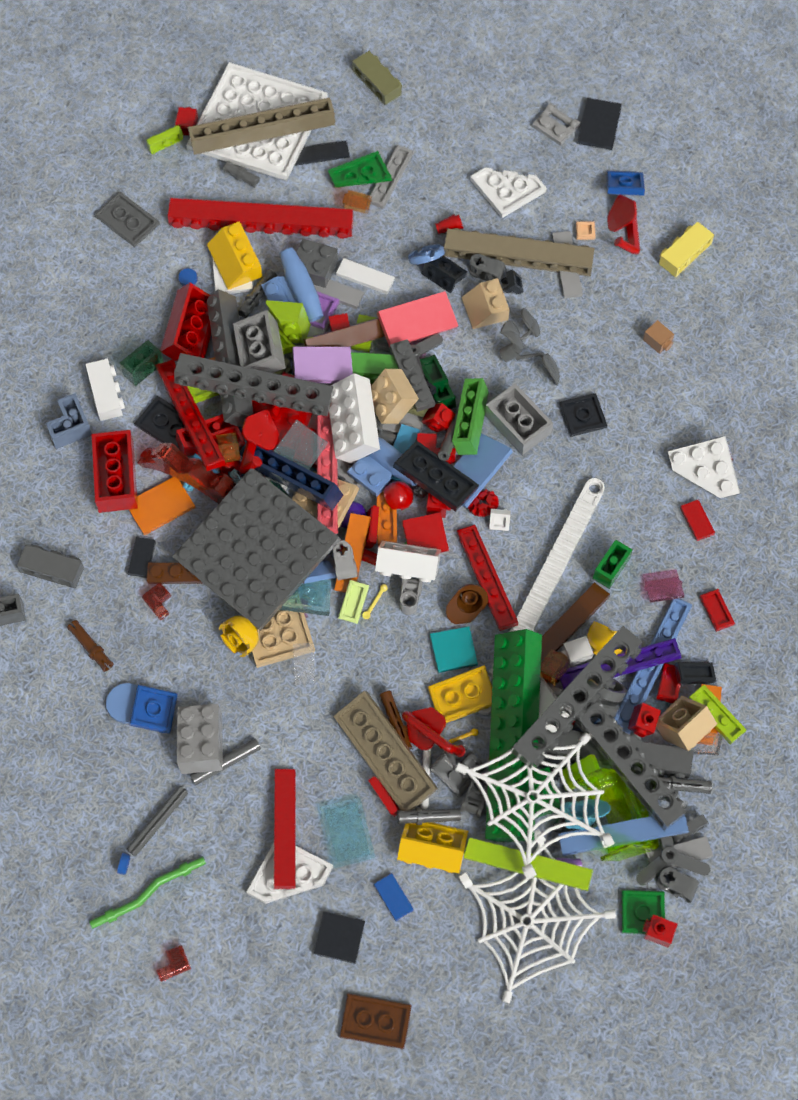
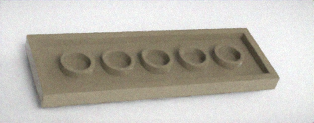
(385, 752)

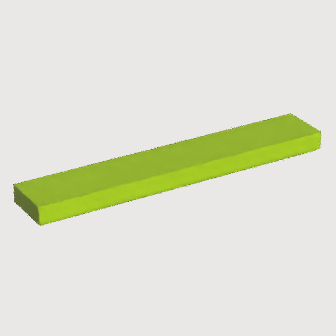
(512, 860)

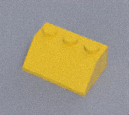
(234, 256)
(433, 846)

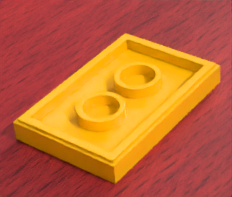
(462, 694)

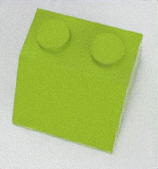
(291, 319)

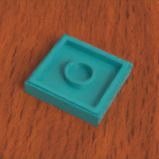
(453, 649)

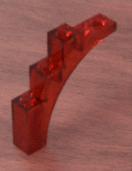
(192, 471)

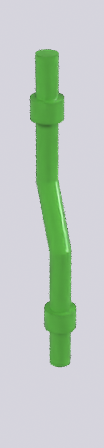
(111, 915)

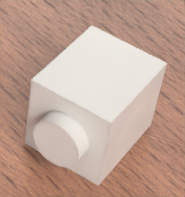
(578, 651)

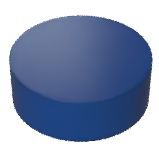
(187, 276)
(124, 863)

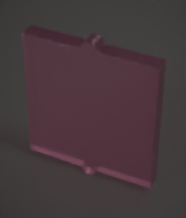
(663, 586)

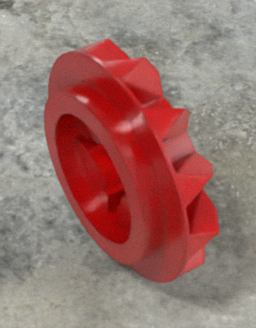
(482, 509)

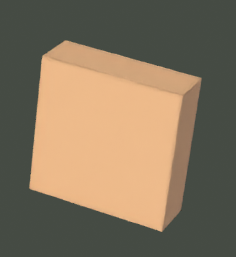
(585, 230)

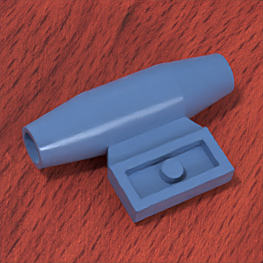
(294, 286)
(377, 469)

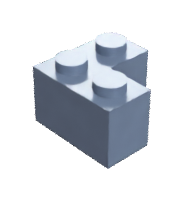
(71, 426)

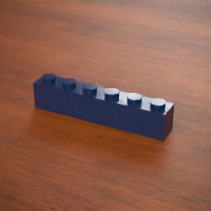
(297, 478)

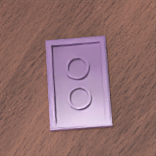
(322, 363)

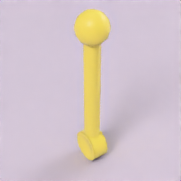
(366, 615)

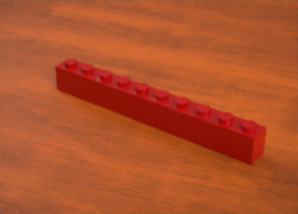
(261, 217)

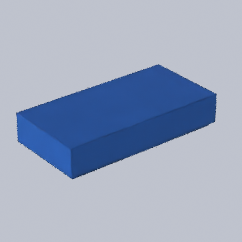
(393, 897)

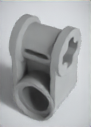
(344, 564)
(410, 591)

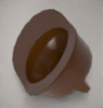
(466, 604)

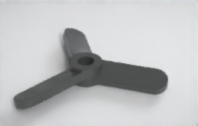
(420, 348)
(663, 862)

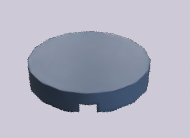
(427, 254)
(120, 702)

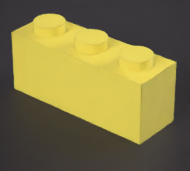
(686, 248)

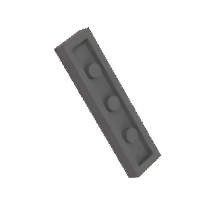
(408, 363)

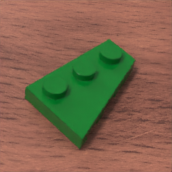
(360, 171)

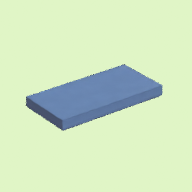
(484, 465)

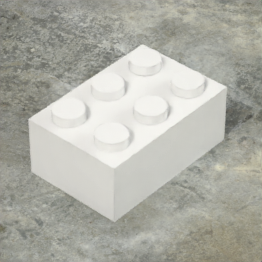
(407, 561)

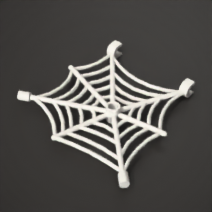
(528, 870)
(608, 914)

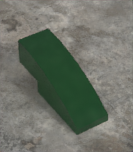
(436, 376)

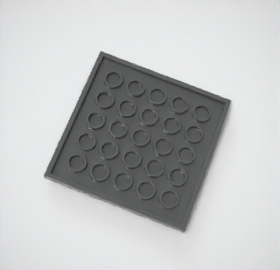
(256, 548)

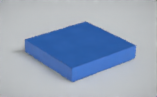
(625, 183)
(153, 709)

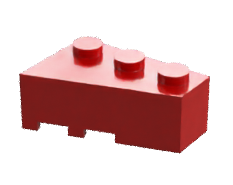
(216, 426)

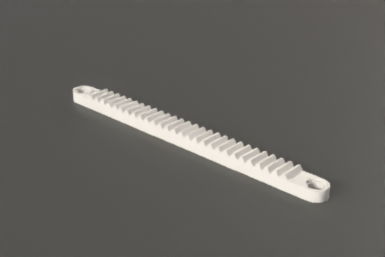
(556, 561)

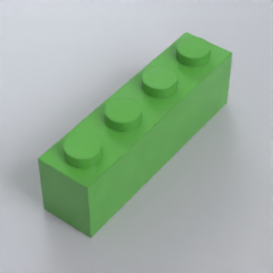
(371, 365)
(470, 416)

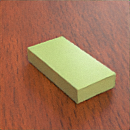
(353, 601)

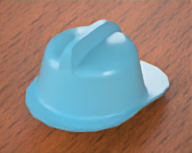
(603, 809)

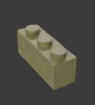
(377, 77)

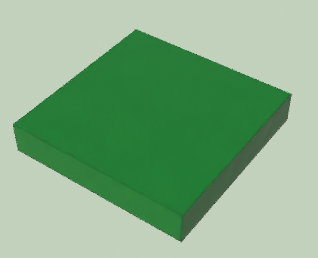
(638, 907)

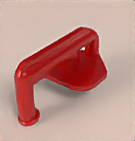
(624, 214)
(261, 432)
(425, 730)

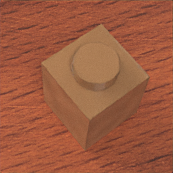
(659, 337)

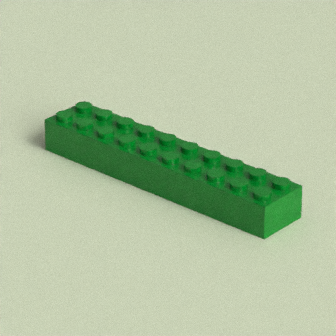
(512, 714)

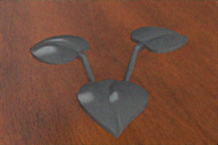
(514, 349)

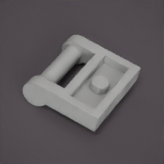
(552, 128)

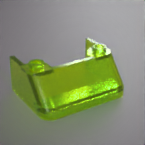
(623, 806)

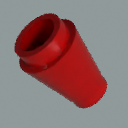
(451, 222)

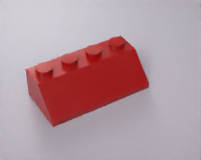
(188, 324)

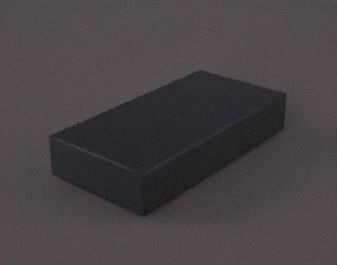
(141, 556)
(695, 672)

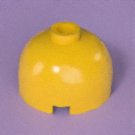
(239, 635)
(598, 637)

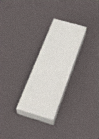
(365, 276)

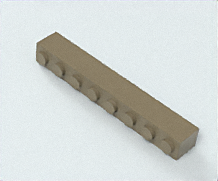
(262, 125)
(520, 252)

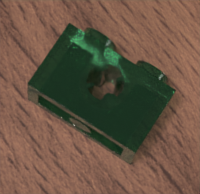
(141, 362)

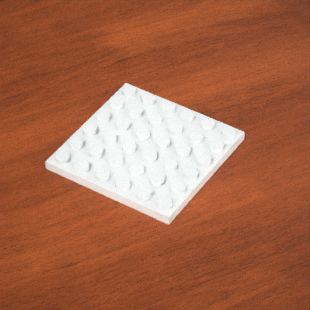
(249, 92)

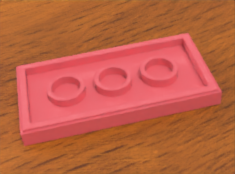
(417, 319)

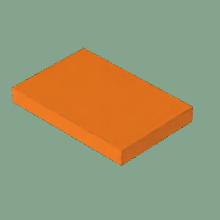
(161, 505)

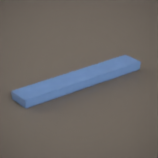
(622, 833)

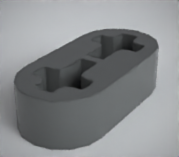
(693, 826)

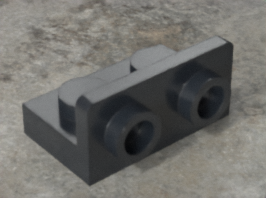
(444, 273)

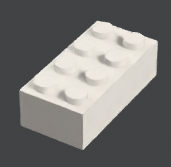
(353, 419)

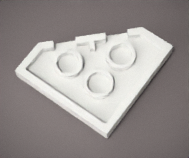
(506, 189)
(707, 466)
(310, 874)

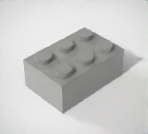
(259, 343)
(518, 419)
(199, 739)

